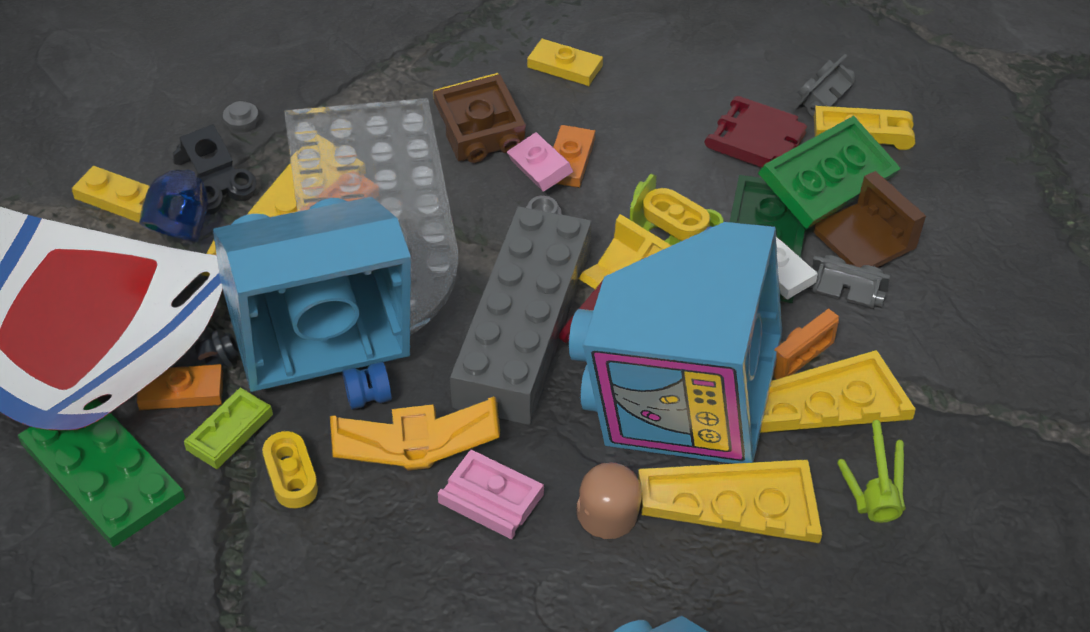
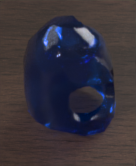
(175, 205)

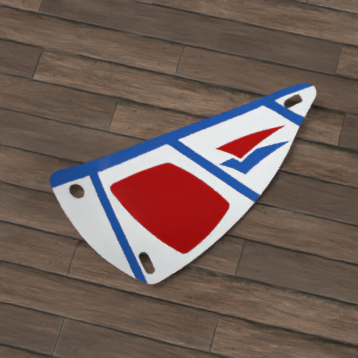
(90, 317)

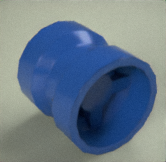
(357, 386)

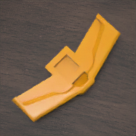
(416, 435)

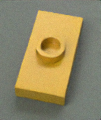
(565, 62)

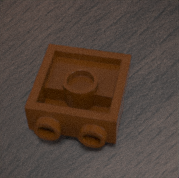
(480, 118)

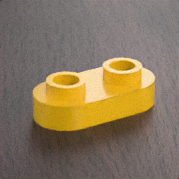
(675, 213)
(291, 472)

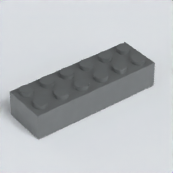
(522, 314)

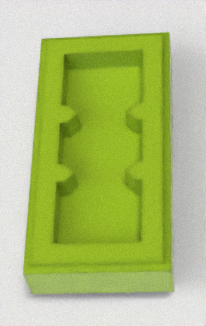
(228, 428)

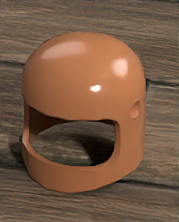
(609, 500)

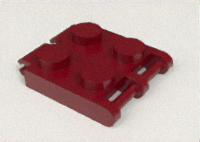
(757, 132)

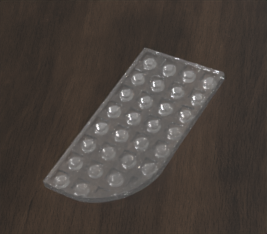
(394, 158)

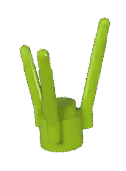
(881, 499)

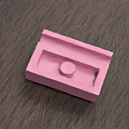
(491, 493)

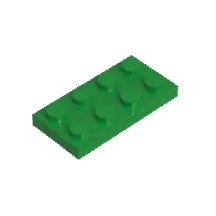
(827, 171)
(105, 475)

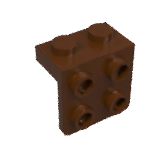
(875, 228)

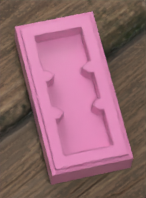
(540, 161)

